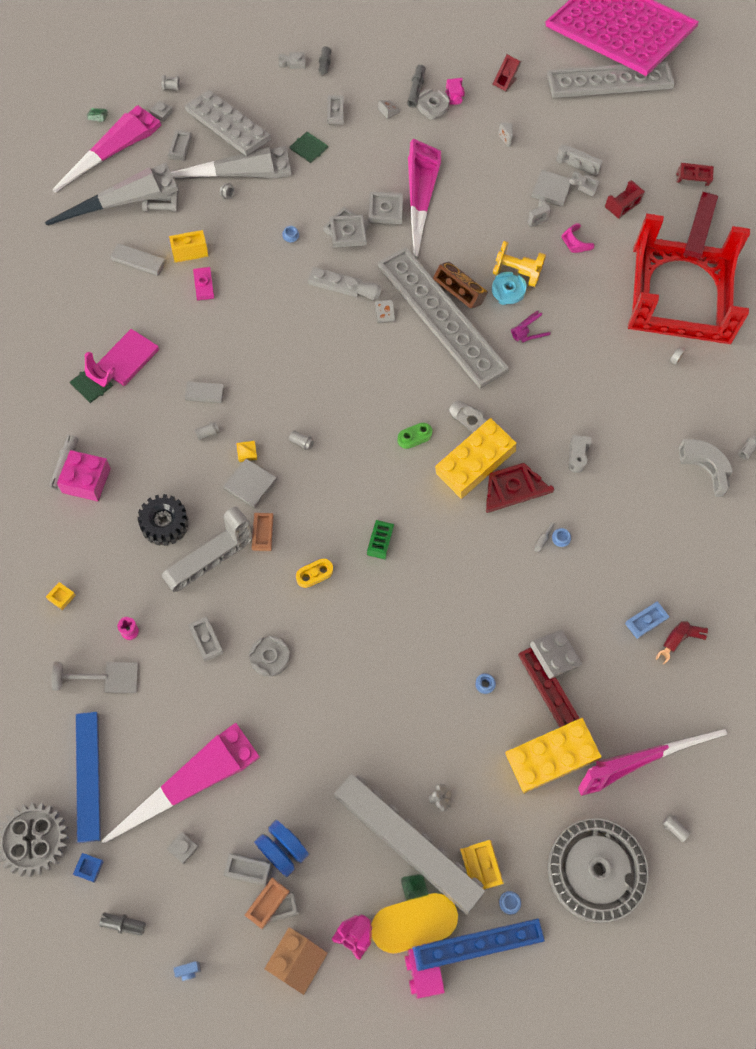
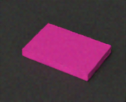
(128, 356)

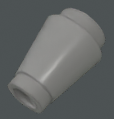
(369, 290)

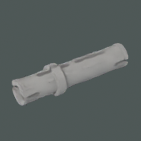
(70, 444)

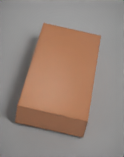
(262, 532)
(267, 903)

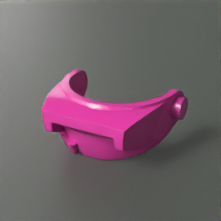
(573, 243)
(95, 373)

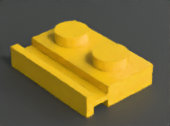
(482, 864)

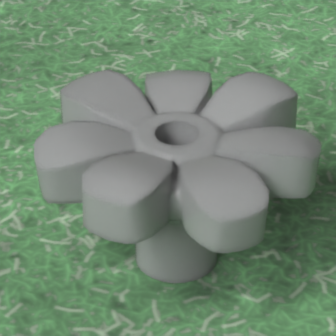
(441, 797)

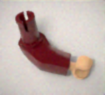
(679, 634)

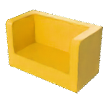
(188, 246)

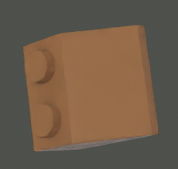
(296, 960)

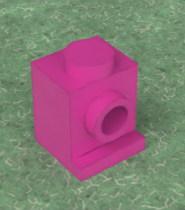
(454, 91)

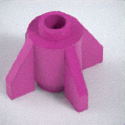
(355, 934)

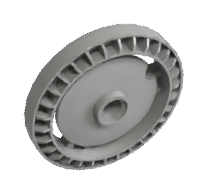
(614, 866)

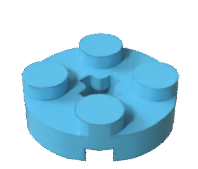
(508, 296)

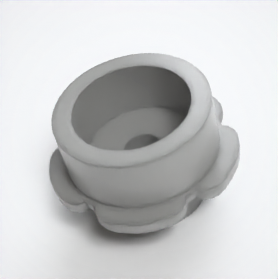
(227, 191)

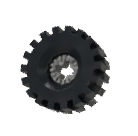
(159, 509)

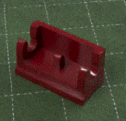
(695, 173)

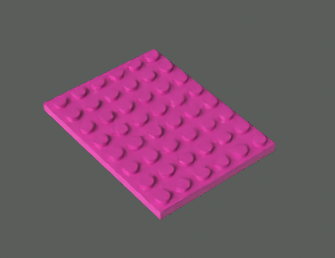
(625, 30)

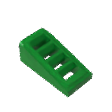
(378, 552)

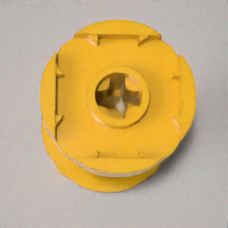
(526, 266)

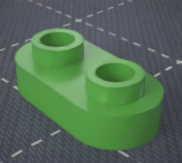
(416, 435)

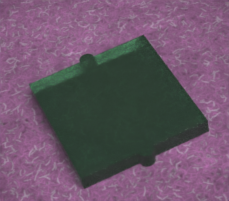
(308, 147)
(88, 388)

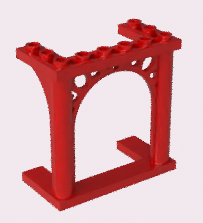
(728, 317)

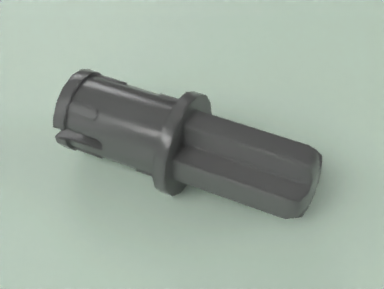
(324, 60)
(122, 924)

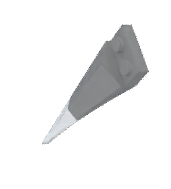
(259, 163)

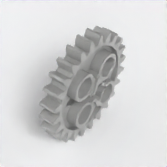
(52, 837)

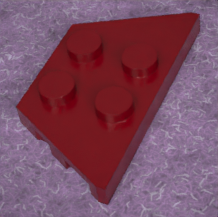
(514, 486)

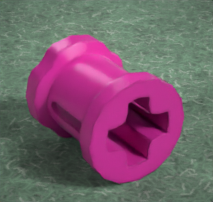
(130, 634)

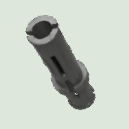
(417, 81)

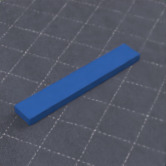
(88, 778)
(477, 944)

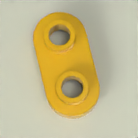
(313, 572)

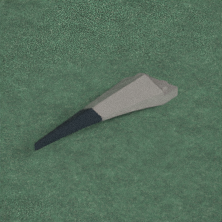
(142, 186)

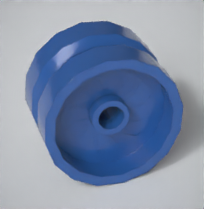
(284, 845)

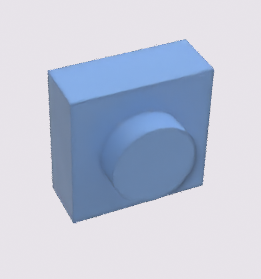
(187, 971)

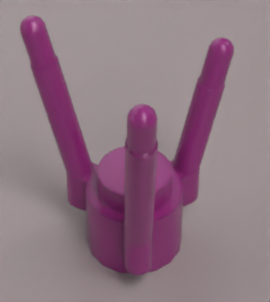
(520, 332)

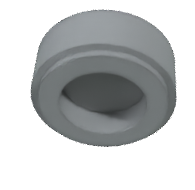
(677, 355)

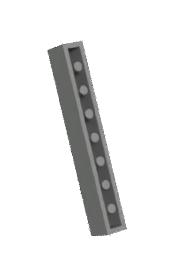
(410, 844)

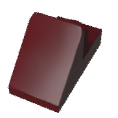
(506, 73)

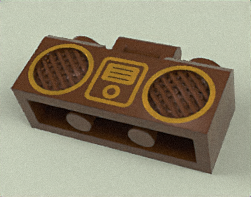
(460, 285)

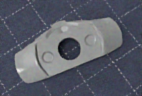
(463, 411)

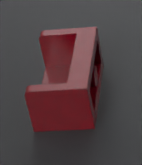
(626, 200)

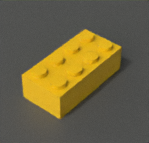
(476, 458)
(553, 755)

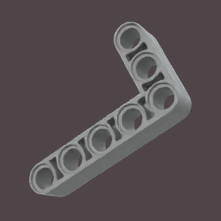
(212, 553)

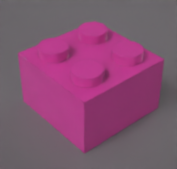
(84, 475)

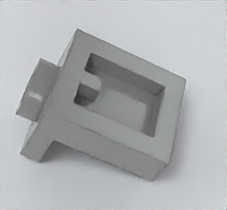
(540, 214)

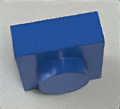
(88, 867)

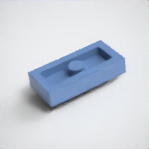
(647, 620)

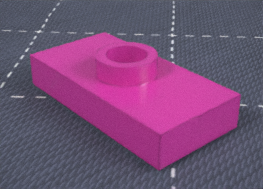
(203, 283)

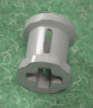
(170, 83)

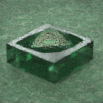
(97, 114)
(414, 886)

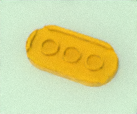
(414, 923)

